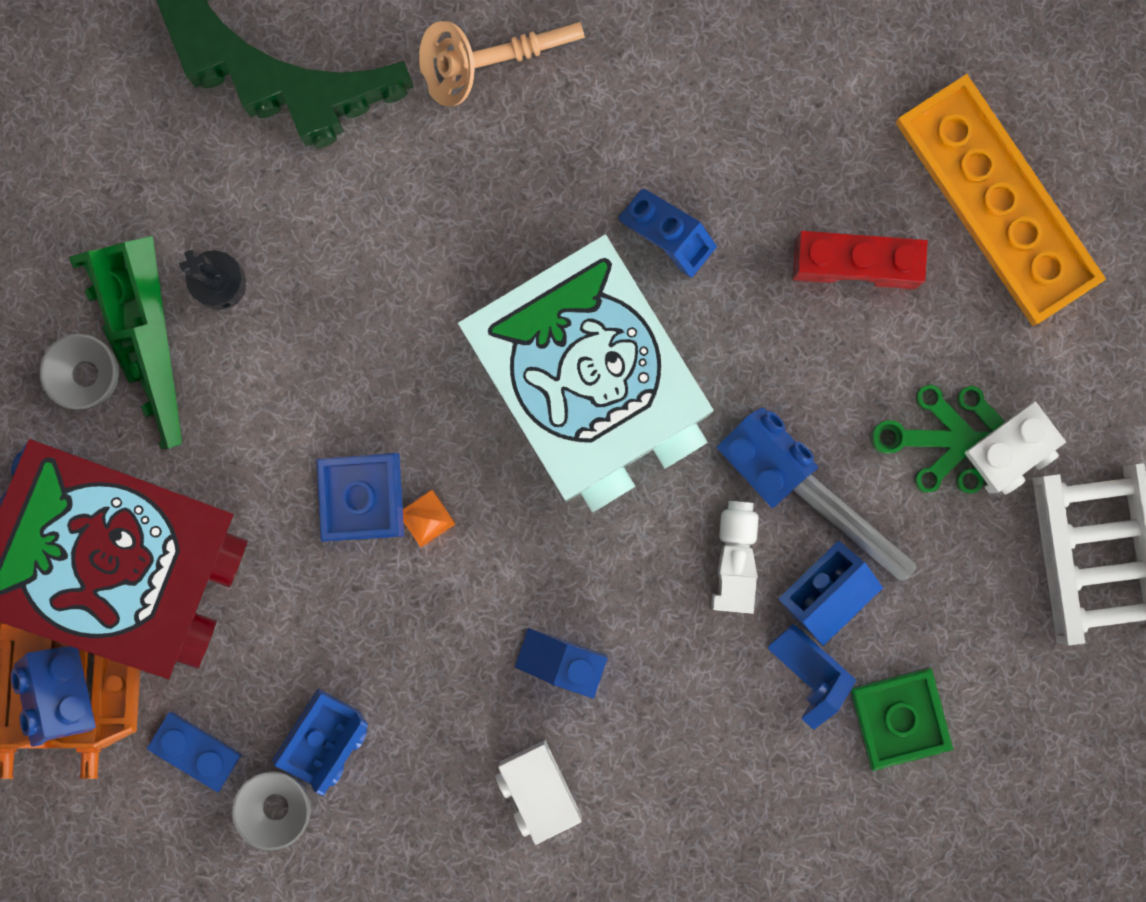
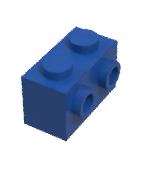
(831, 592)

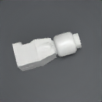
(737, 562)

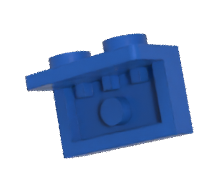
(768, 456)
(52, 695)
(321, 741)

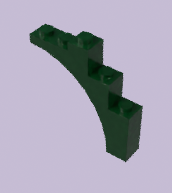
(313, 97)

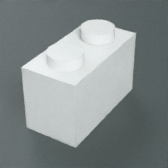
(538, 792)

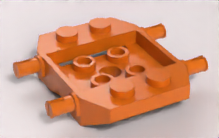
(112, 703)

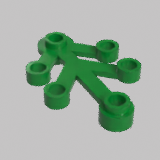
(957, 439)

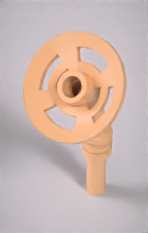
(464, 61)

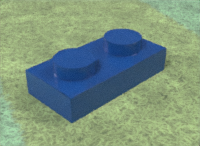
(194, 751)

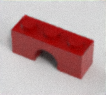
(860, 257)

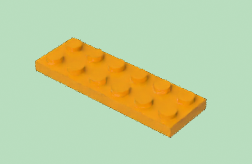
(1000, 200)

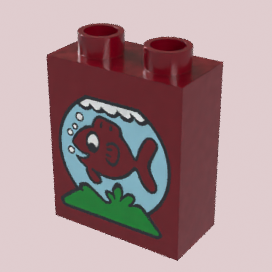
(110, 561)

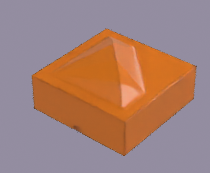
(427, 518)

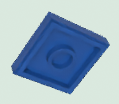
(360, 497)

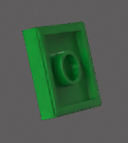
(901, 719)

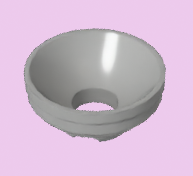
(59, 369)
(256, 825)

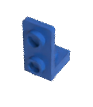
(669, 229)
(818, 670)

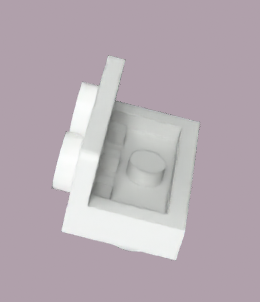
(1015, 448)

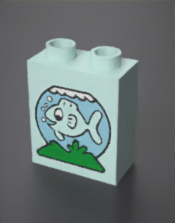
(589, 374)

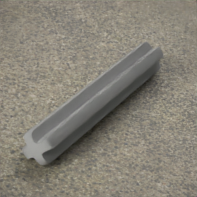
(856, 528)

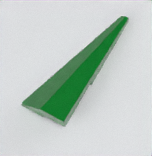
(130, 296)

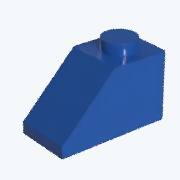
(561, 662)

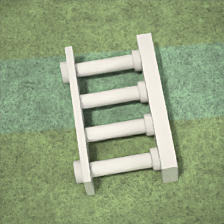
(1060, 537)

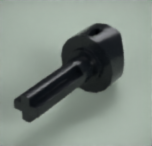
(214, 278)

